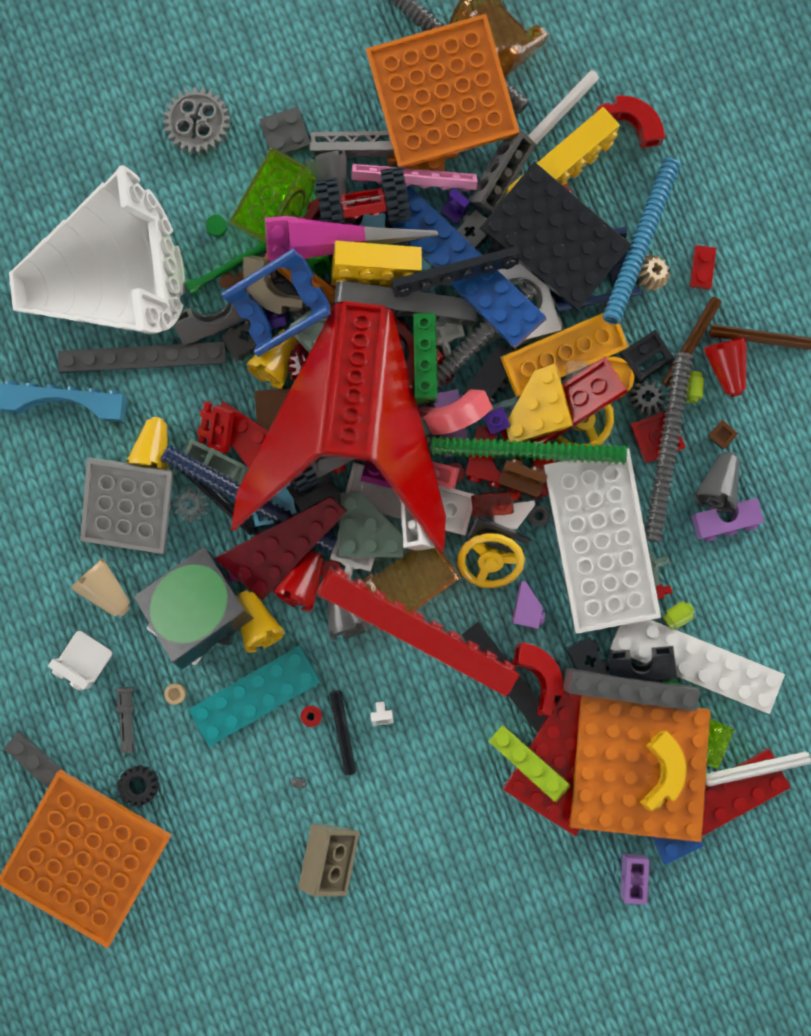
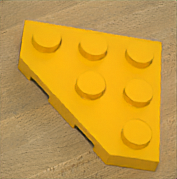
(540, 407)

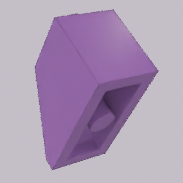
(527, 608)

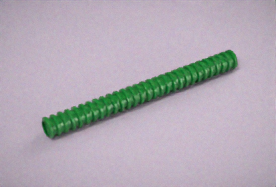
(528, 450)

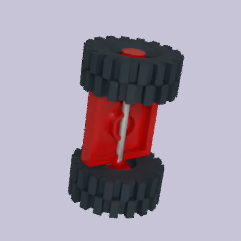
(373, 202)

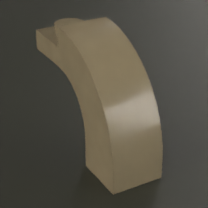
(265, 291)

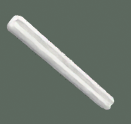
(564, 106)
(757, 768)

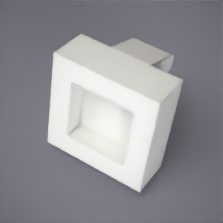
(382, 716)

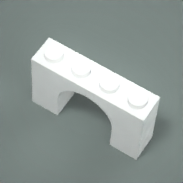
(544, 302)

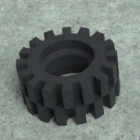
(125, 785)

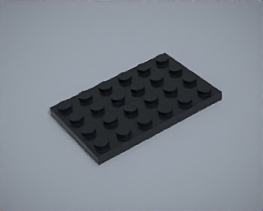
(556, 236)

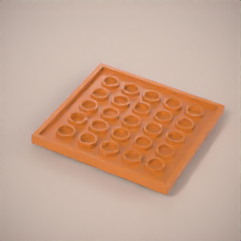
(442, 91)
(619, 770)
(84, 858)

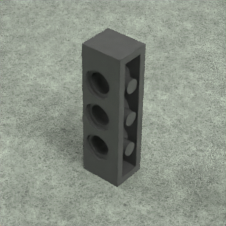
(501, 172)

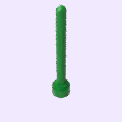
(196, 284)

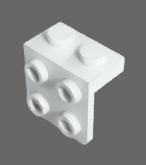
(81, 661)

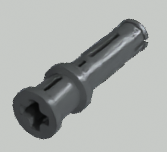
(125, 709)

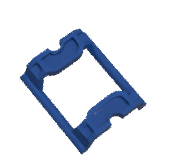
(251, 310)

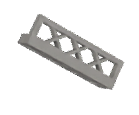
(352, 148)

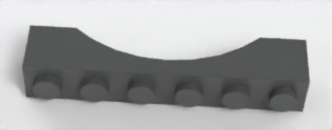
(631, 690)

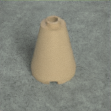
(102, 589)

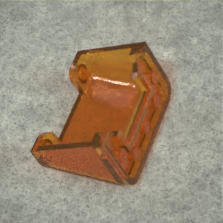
(511, 39)
(415, 578)

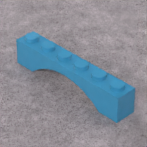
(19, 398)

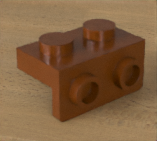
(522, 478)

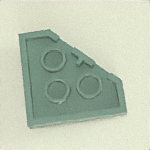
(367, 531)

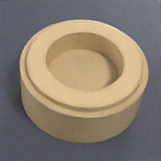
(175, 693)

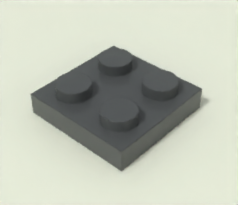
(286, 131)

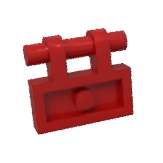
(220, 427)

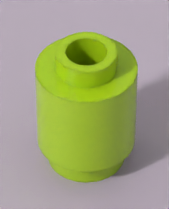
(695, 387)
(678, 615)

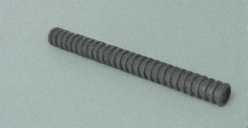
(427, 22)
(473, 343)
(668, 446)

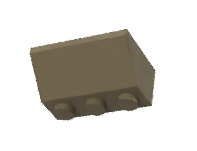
(328, 860)

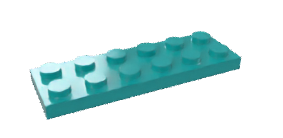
(254, 695)

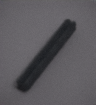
(342, 732)

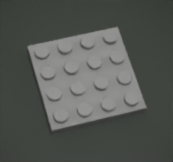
(126, 505)

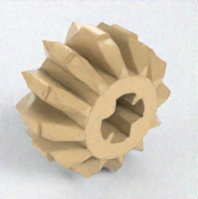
(653, 273)

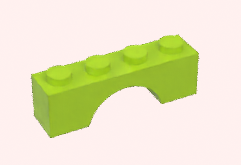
(529, 763)

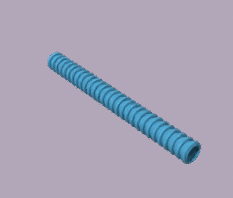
(641, 240)

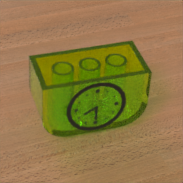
(277, 190)

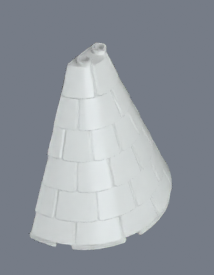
(106, 263)

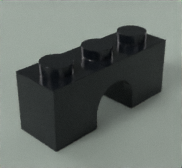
(660, 667)

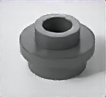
(545, 515)

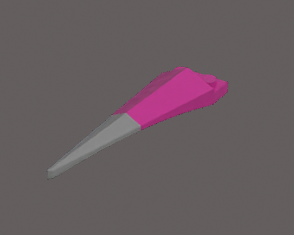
(318, 238)

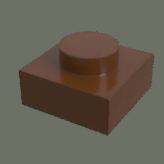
(722, 434)

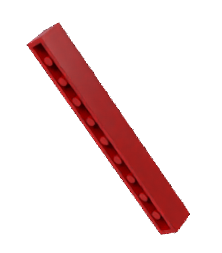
(418, 632)

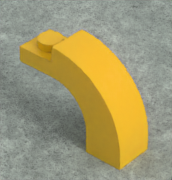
(672, 770)

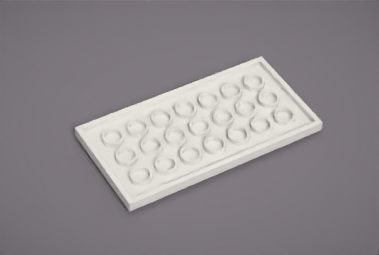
(602, 543)

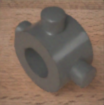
(298, 782)

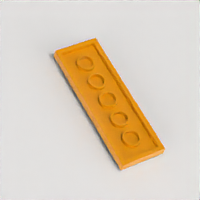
(581, 342)

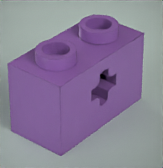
(634, 878)

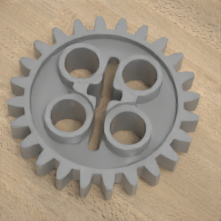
(178, 118)

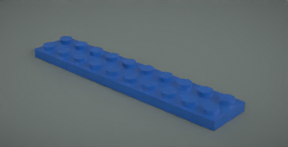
(488, 294)

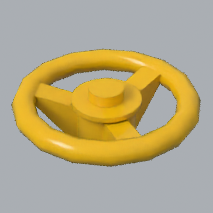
(588, 428)
(491, 560)

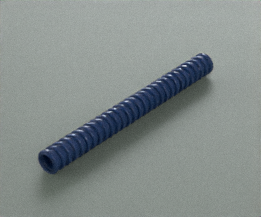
(230, 488)

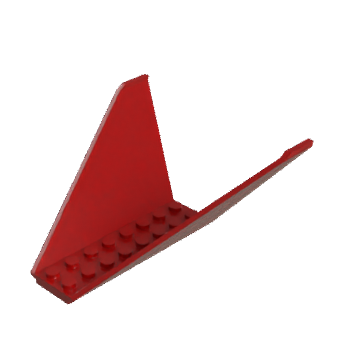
(351, 404)

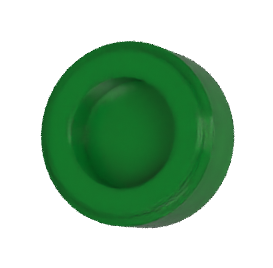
(216, 225)

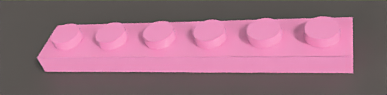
(422, 178)

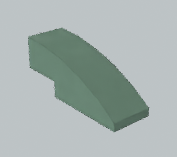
(216, 460)

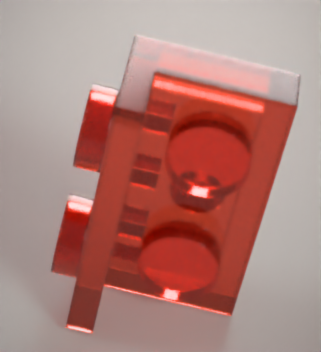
(494, 503)

